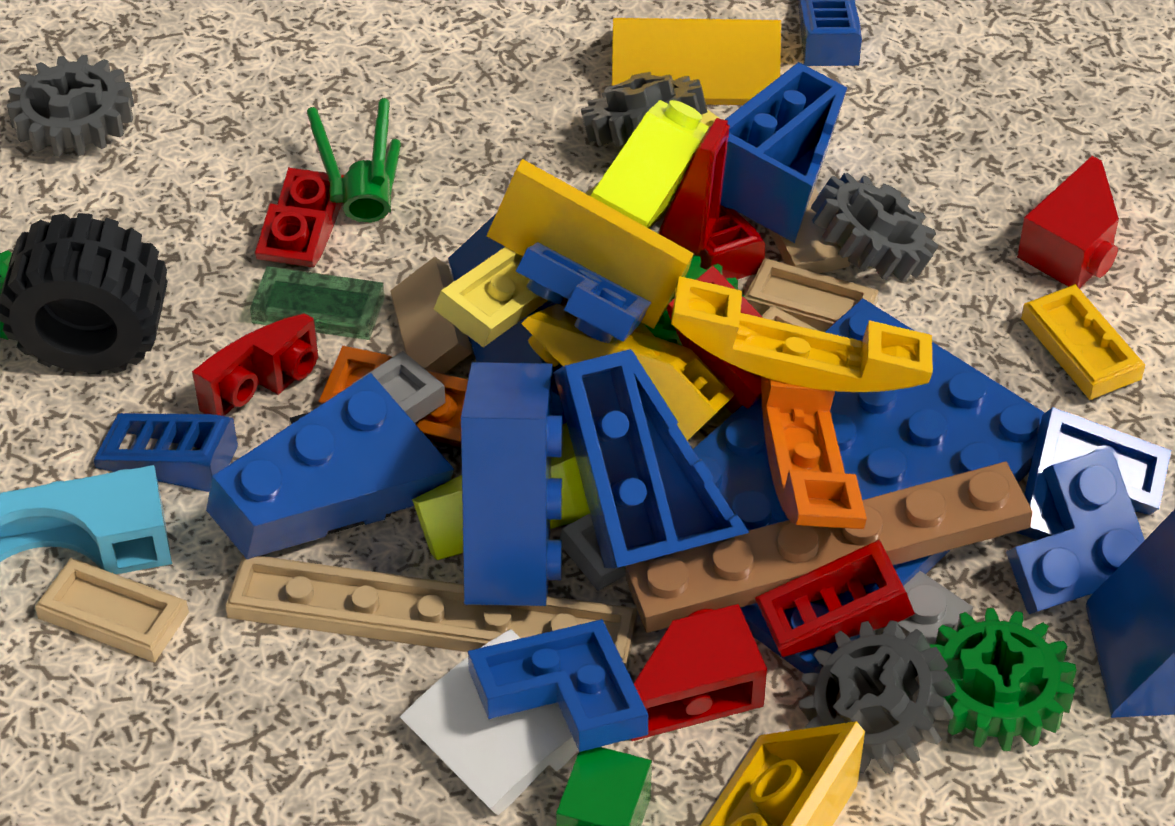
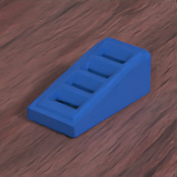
(830, 32)
(181, 467)

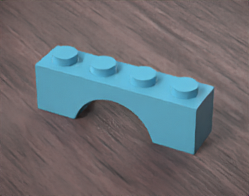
(106, 517)

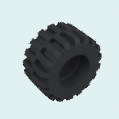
(83, 294)

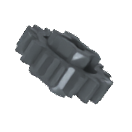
(627, 103)
(70, 105)
(874, 227)
(878, 690)

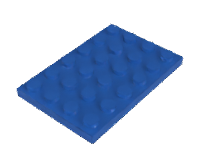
(890, 445)

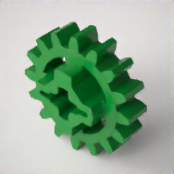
(1005, 678)

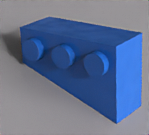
(780, 147)
(636, 465)
(325, 472)
(509, 484)

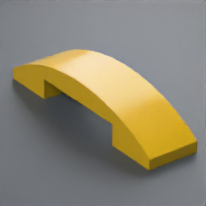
(798, 355)

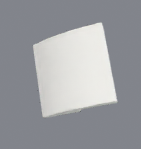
(494, 754)

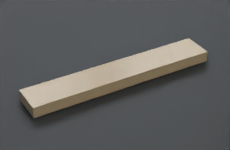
(401, 607)

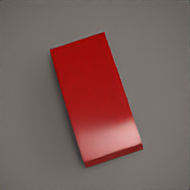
(300, 221)
(265, 357)

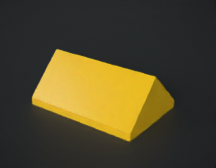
(727, 55)
(591, 234)
(793, 779)

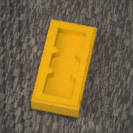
(1083, 342)

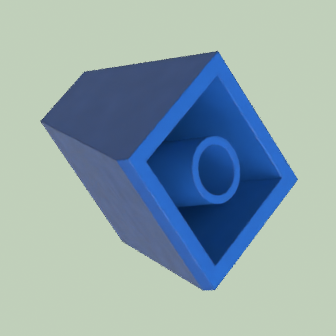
(1136, 628)

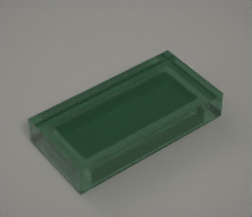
(335, 302)

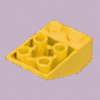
(676, 371)

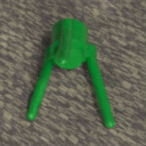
(367, 184)

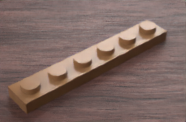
(906, 521)

